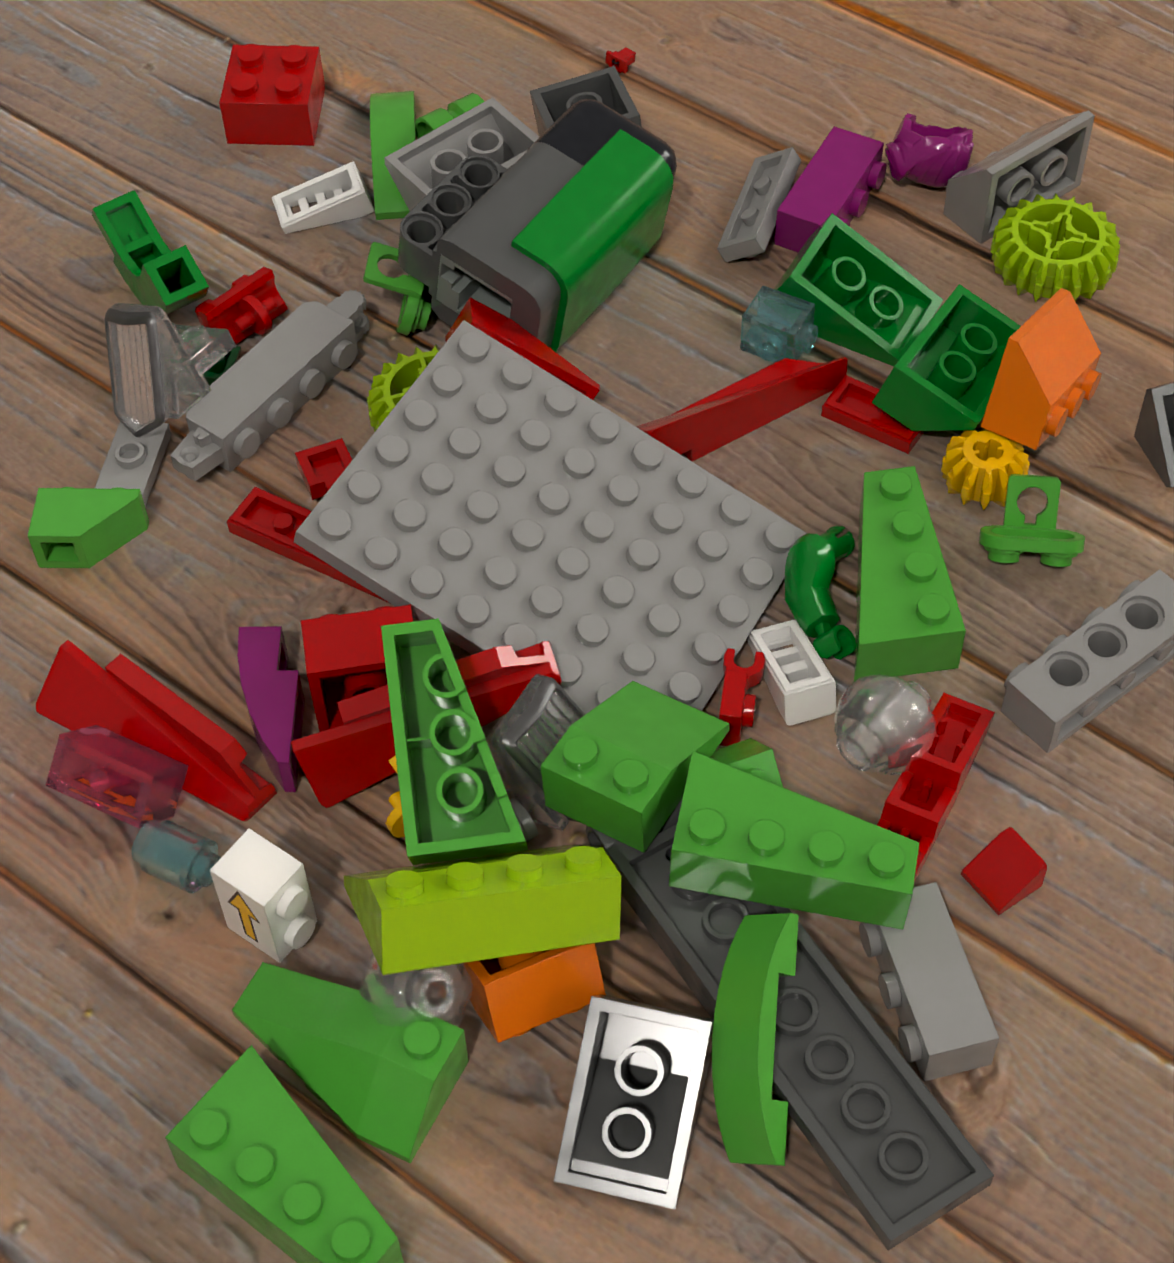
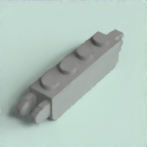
(271, 384)

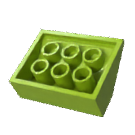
(487, 906)

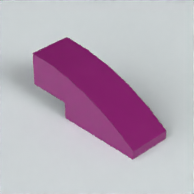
(272, 699)

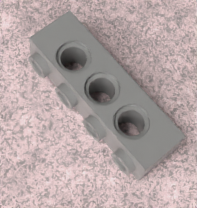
(1096, 663)

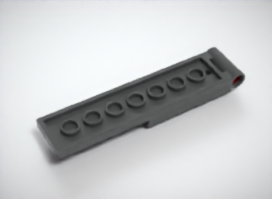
(831, 1058)

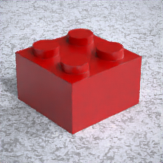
(272, 95)
(346, 657)

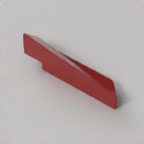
(745, 405)
(147, 712)
(357, 753)

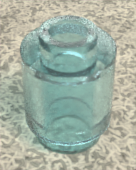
(175, 855)

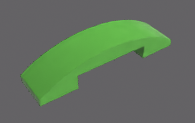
(390, 130)
(744, 1039)

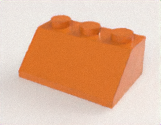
(1044, 374)

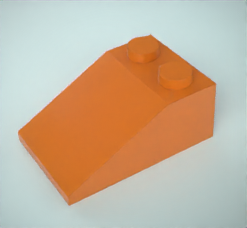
(533, 988)

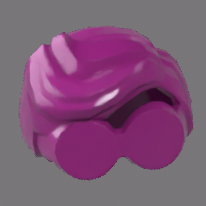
(928, 152)

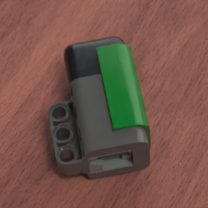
(548, 230)

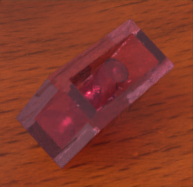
(116, 775)

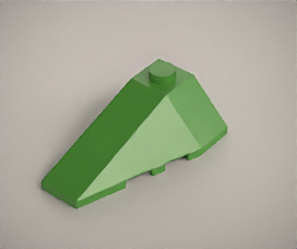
(372, 1075)

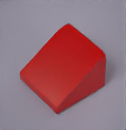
(1005, 871)

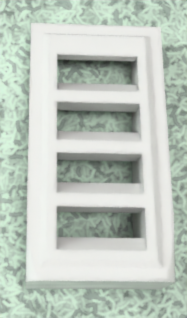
(339, 197)
(795, 674)

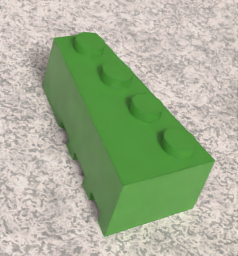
(904, 592)
(444, 766)
(787, 850)
(277, 1172)

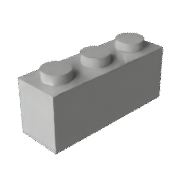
(932, 989)

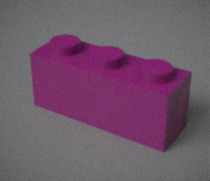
(832, 182)

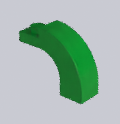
(143, 258)

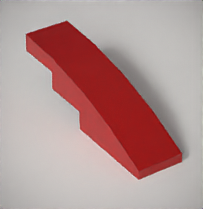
(931, 785)

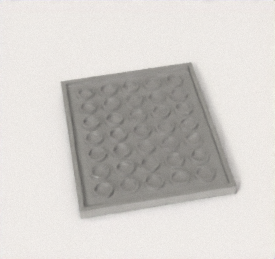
(551, 522)

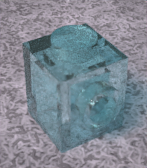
(778, 326)

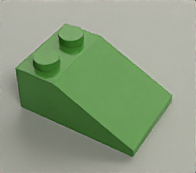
(628, 763)

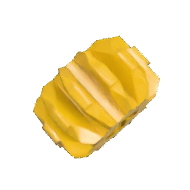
(980, 466)

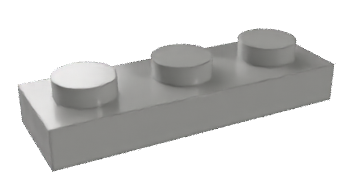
(757, 205)

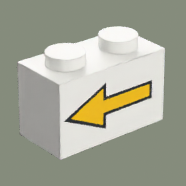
(265, 895)

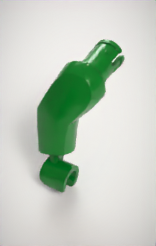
(807, 592)

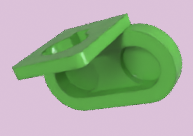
(414, 310)
(1016, 537)

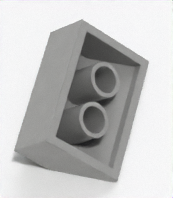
(482, 131)
(1037, 163)

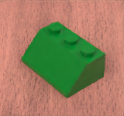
(949, 367)

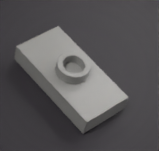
(134, 460)

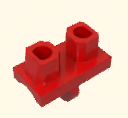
(245, 307)

